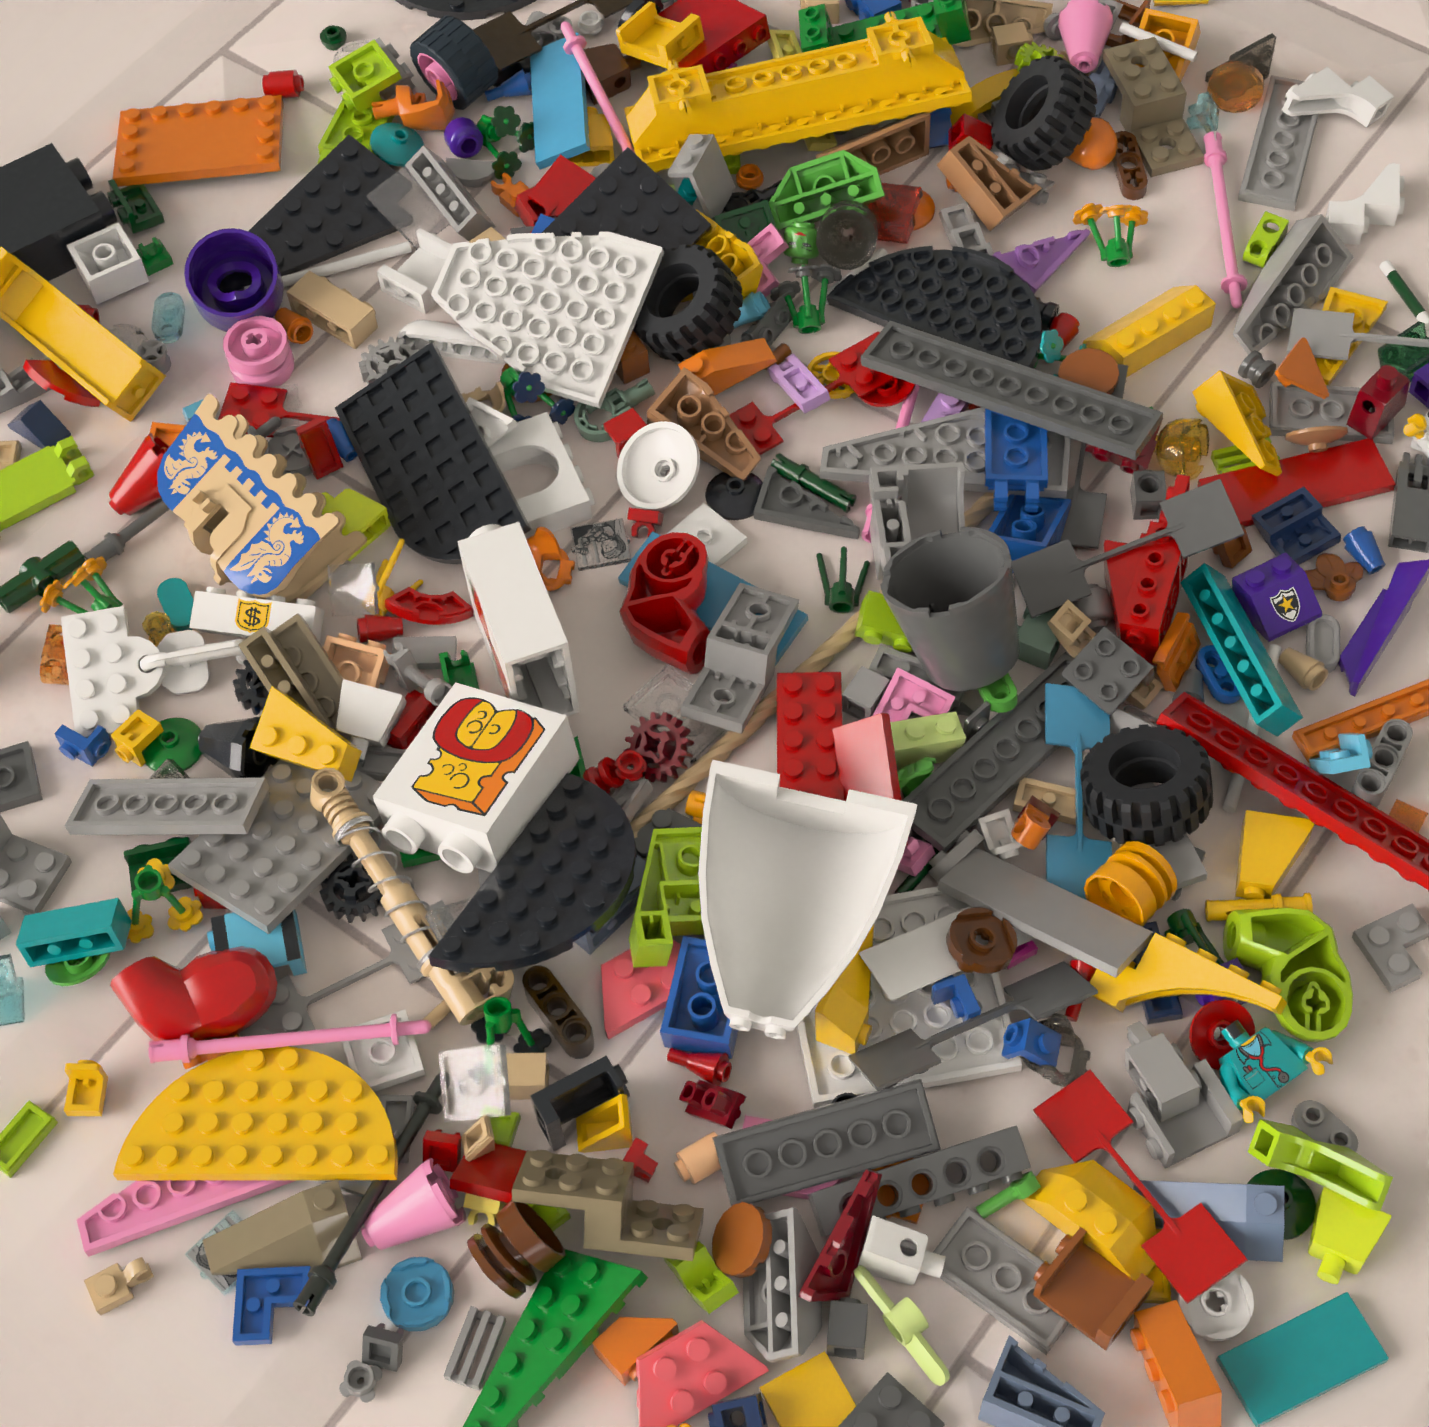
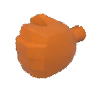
(415, 110)

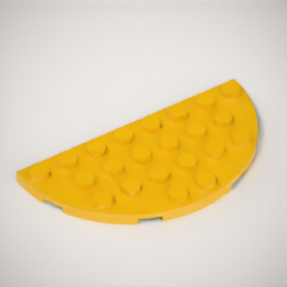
(262, 1119)

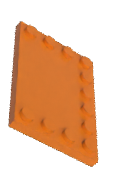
(199, 140)

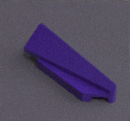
(1382, 622)

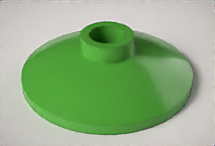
(76, 970)

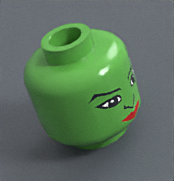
(801, 242)

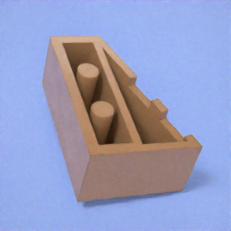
(986, 183)

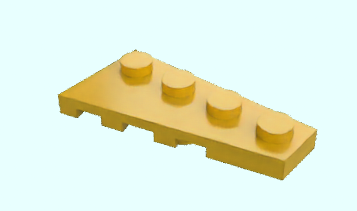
(1367, 313)

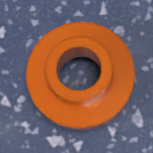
(749, 177)

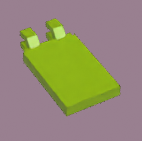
(350, 123)
(41, 481)

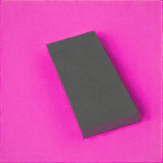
(826, 1143)

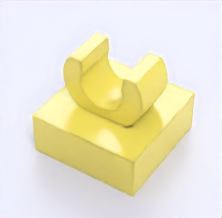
(482, 1205)

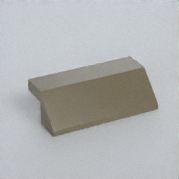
(297, 665)

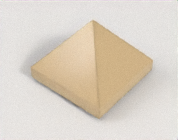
(478, 1139)

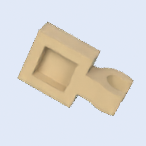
(112, 1285)

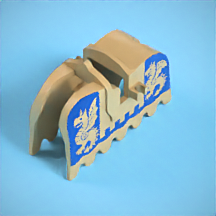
(248, 512)

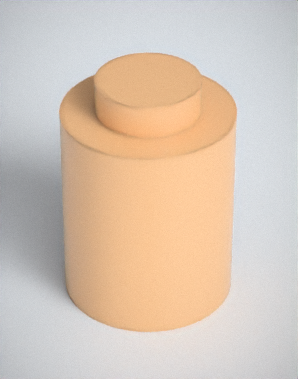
(698, 1160)

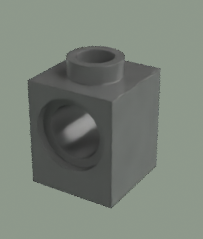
(1147, 492)
(847, 1328)

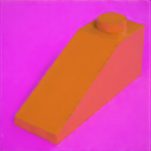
(730, 364)

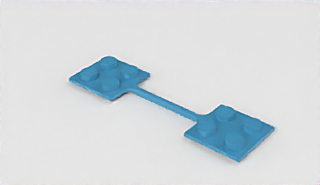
(1076, 724)

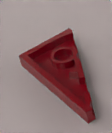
(833, 1271)

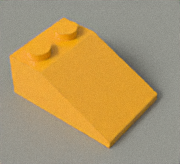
(1173, 28)

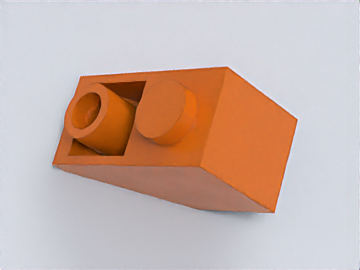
(628, 1340)

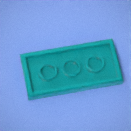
(1302, 1359)

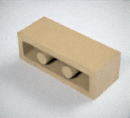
(332, 309)

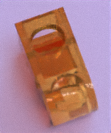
(53, 663)

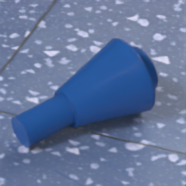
(516, 85)

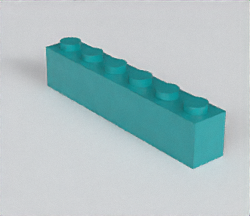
(1241, 650)

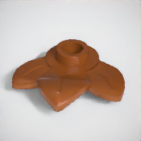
(1335, 576)

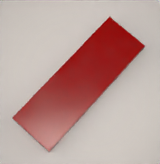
(1330, 476)

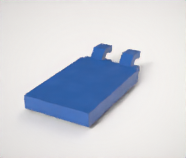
(1015, 459)

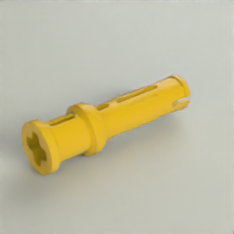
(1220, 909)

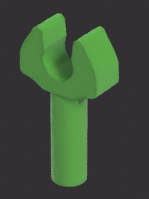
(1018, 1189)

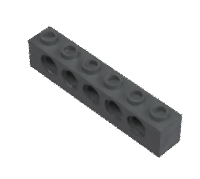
(1003, 1144)

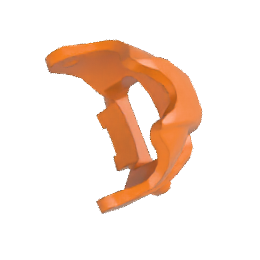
(545, 547)

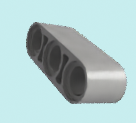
(1385, 752)

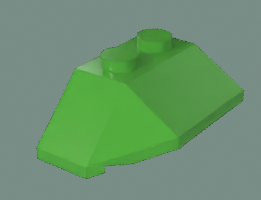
(819, 184)

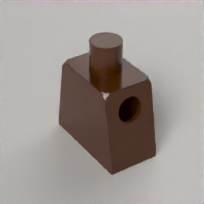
(611, 69)

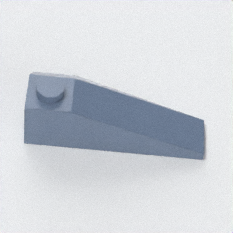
(1244, 1211)

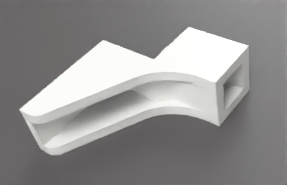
(1328, 93)
(1376, 206)

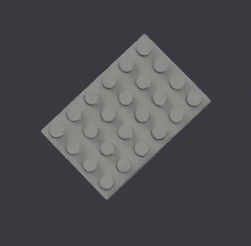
(281, 856)

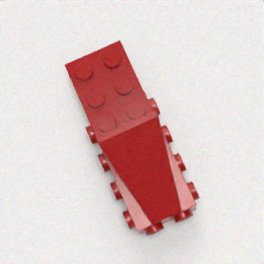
(1146, 584)

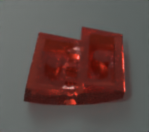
(896, 212)

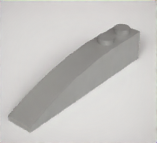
(1294, 277)

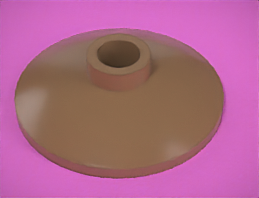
(1316, 437)

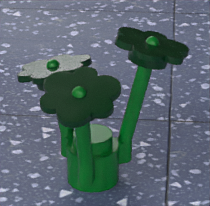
(499, 126)

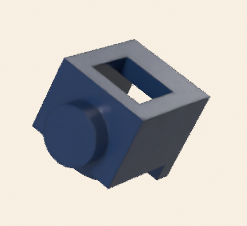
(749, 1405)

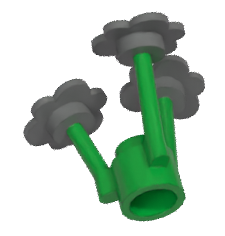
(808, 318)

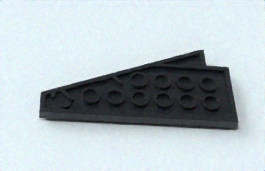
(323, 213)

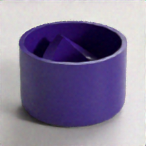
(226, 253)

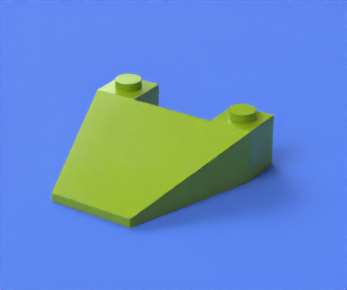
(667, 896)

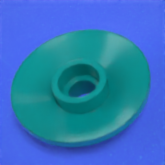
(395, 143)

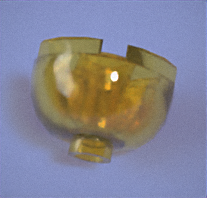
(1181, 447)

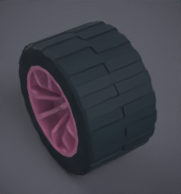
(456, 58)

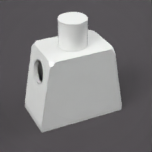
(367, 714)
(898, 1253)

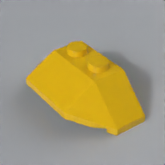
(1102, 1205)

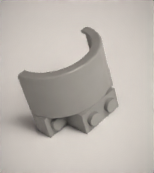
(928, 502)

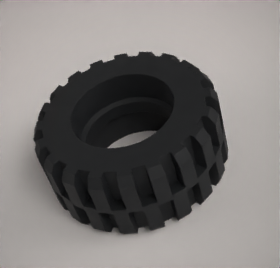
(1044, 113)
(705, 319)
(1145, 757)

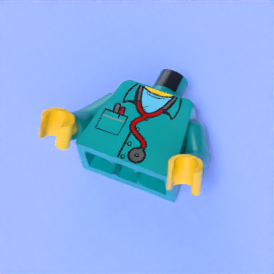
(1263, 1065)

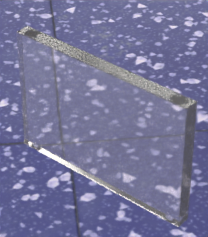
(407, 206)

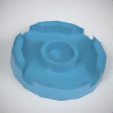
(417, 1294)

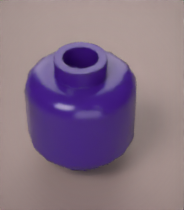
(463, 137)

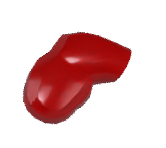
(663, 601)
(206, 999)

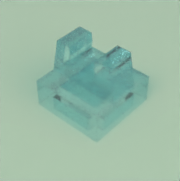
(1203, 113)

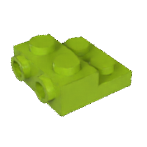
(363, 76)

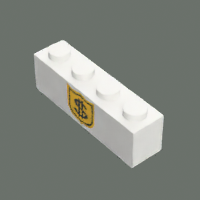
(245, 614)

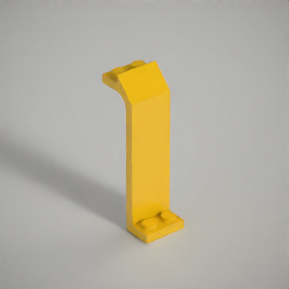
(74, 339)

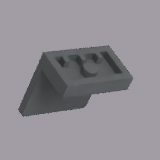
(1108, 671)

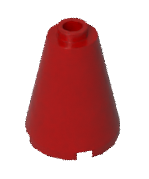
(138, 482)

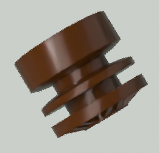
(509, 1254)

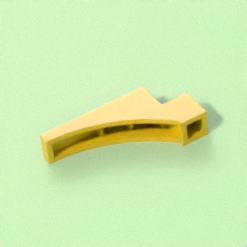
(1174, 970)

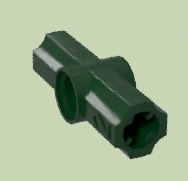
(38, 573)

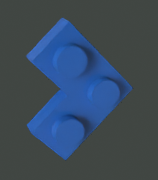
(257, 1296)

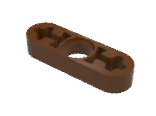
(1124, 174)

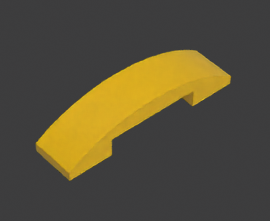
(983, 95)

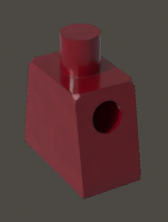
(1386, 394)

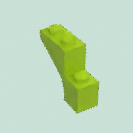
(1324, 1163)

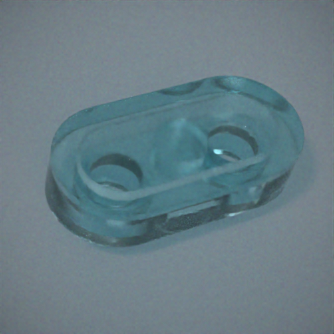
(168, 324)

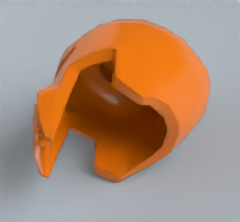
(1097, 146)

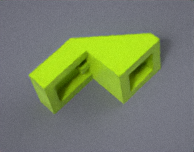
(703, 1279)

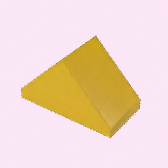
(605, 1126)

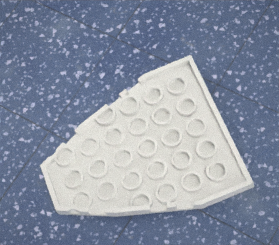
(551, 303)

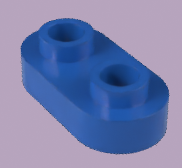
(1216, 677)

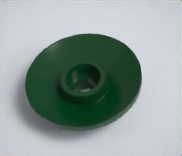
(1300, 1204)

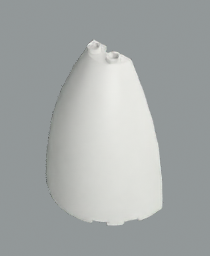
(789, 889)

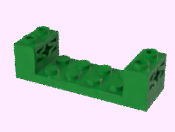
(940, 17)

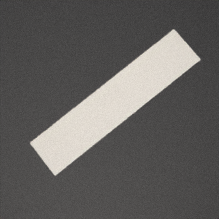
(918, 957)

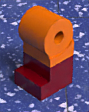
(1033, 823)

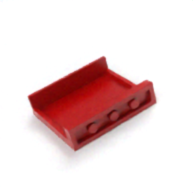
(728, 30)

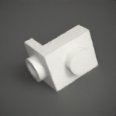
(997, 833)

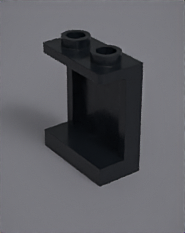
(575, 1096)

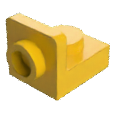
(135, 736)

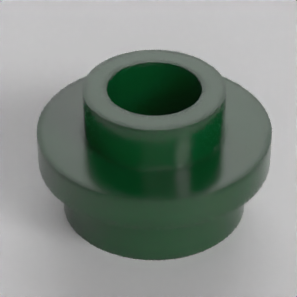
(333, 37)

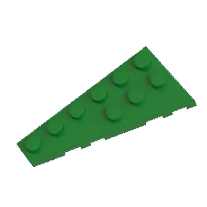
(552, 1334)

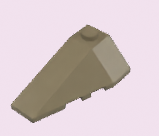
(284, 1235)

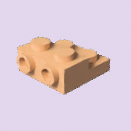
(358, 661)

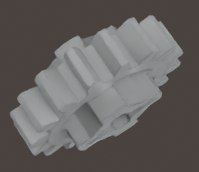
(384, 358)

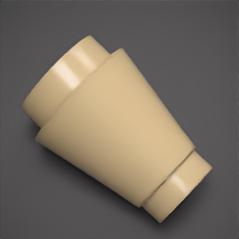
(1304, 669)

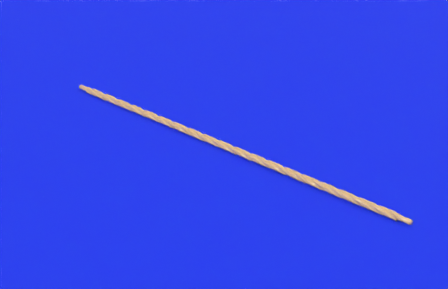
(767, 706)

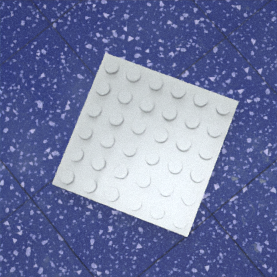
(963, 1057)

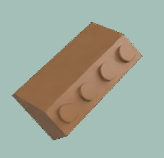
(890, 144)

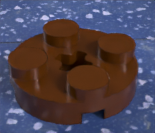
(976, 957)

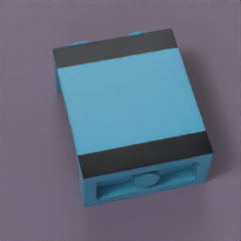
(280, 947)

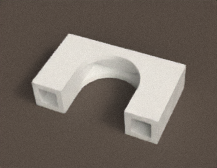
(539, 442)

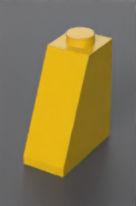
(1268, 851)

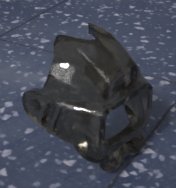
(1062, 1025)

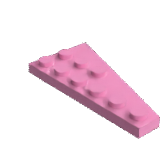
(159, 1204)

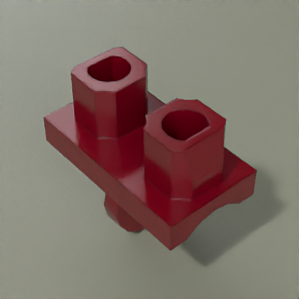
(712, 1102)

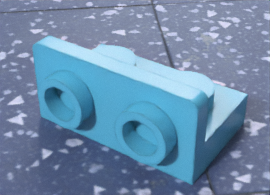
(1353, 755)

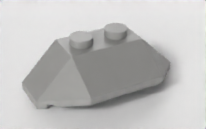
(774, 1314)

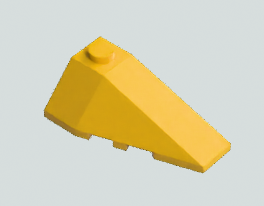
(1238, 414)

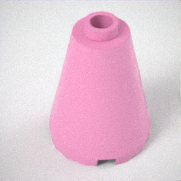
(1084, 32)
(414, 1209)

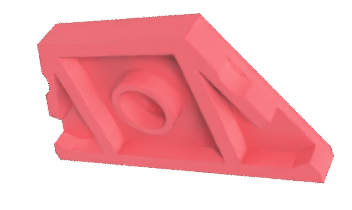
(634, 992)
(690, 1375)

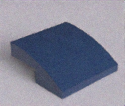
(1296, 527)

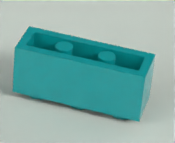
(74, 932)

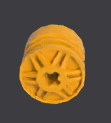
(1132, 882)

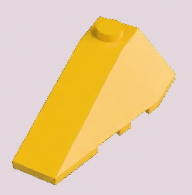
(735, 254)
(844, 1010)

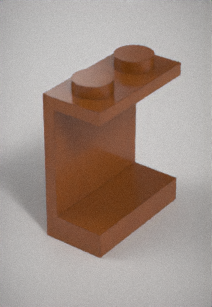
(1090, 1290)

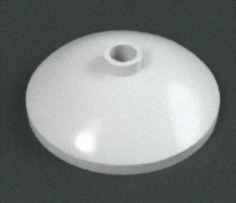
(649, 456)

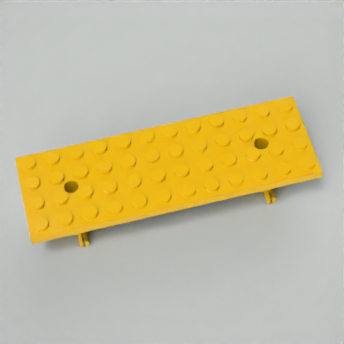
(799, 96)

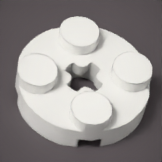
(1232, 1316)

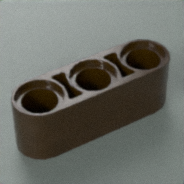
(563, 1025)

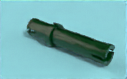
(810, 481)

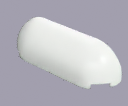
(448, 338)

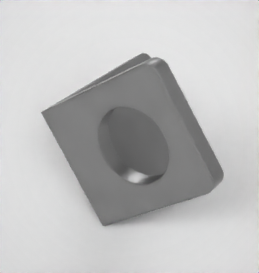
(975, 719)

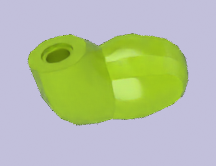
(1301, 959)

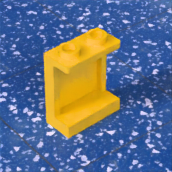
(659, 38)

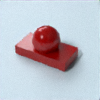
(319, 447)

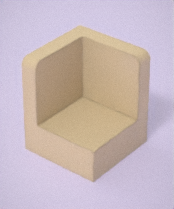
(527, 1074)

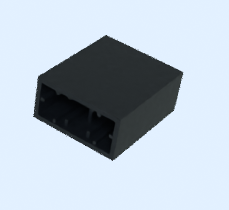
(48, 208)

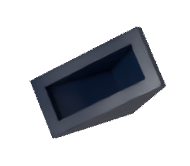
(39, 425)

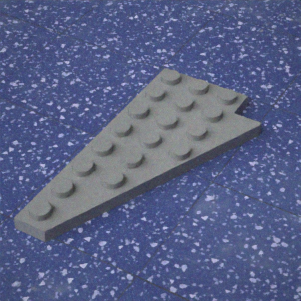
(939, 440)

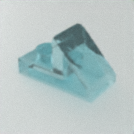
(11, 993)

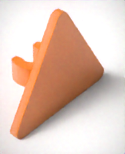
(1302, 370)

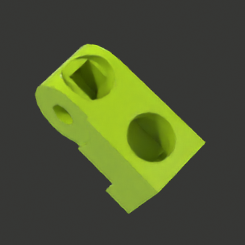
(1265, 240)

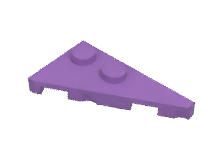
(1042, 258)

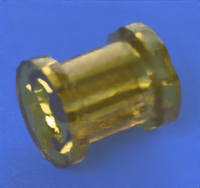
(157, 626)

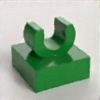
(154, 256)

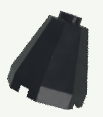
(229, 748)

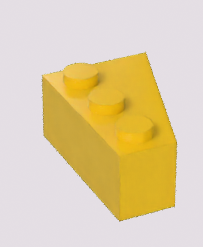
(301, 738)

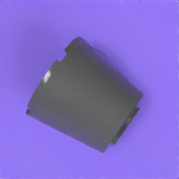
(956, 606)

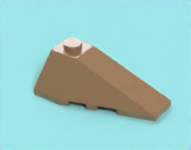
(695, 408)

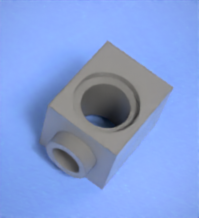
(864, 693)

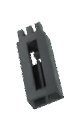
(1410, 506)

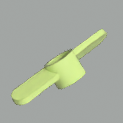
(906, 1325)

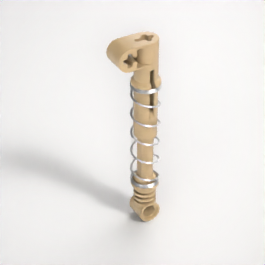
(351, 828)

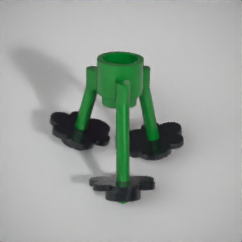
(498, 1021)

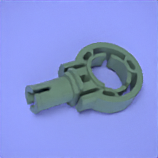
(614, 402)

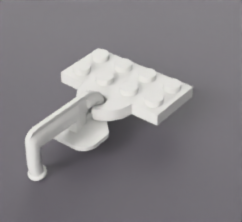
(108, 662)

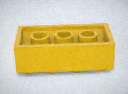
(1155, 327)

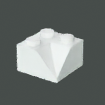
(108, 263)

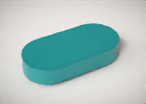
(176, 602)

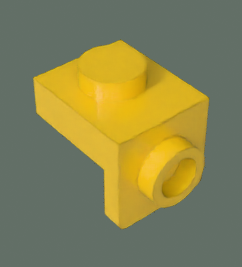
(85, 1088)

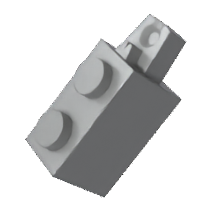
(1160, 1073)

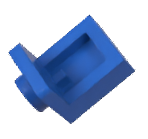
(85, 749)
(1032, 1042)

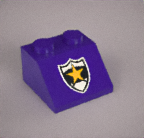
(1276, 597)

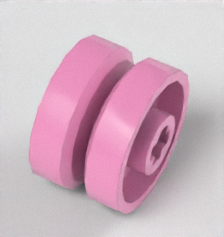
(258, 352)

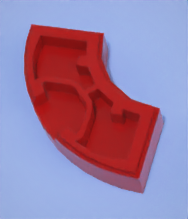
(49, 375)
(429, 608)

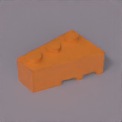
(1177, 1367)

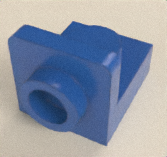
(960, 995)

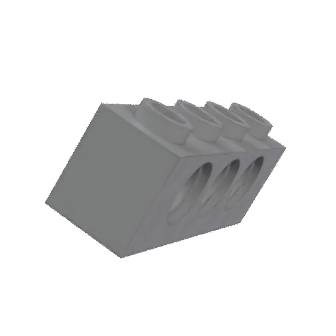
(448, 194)

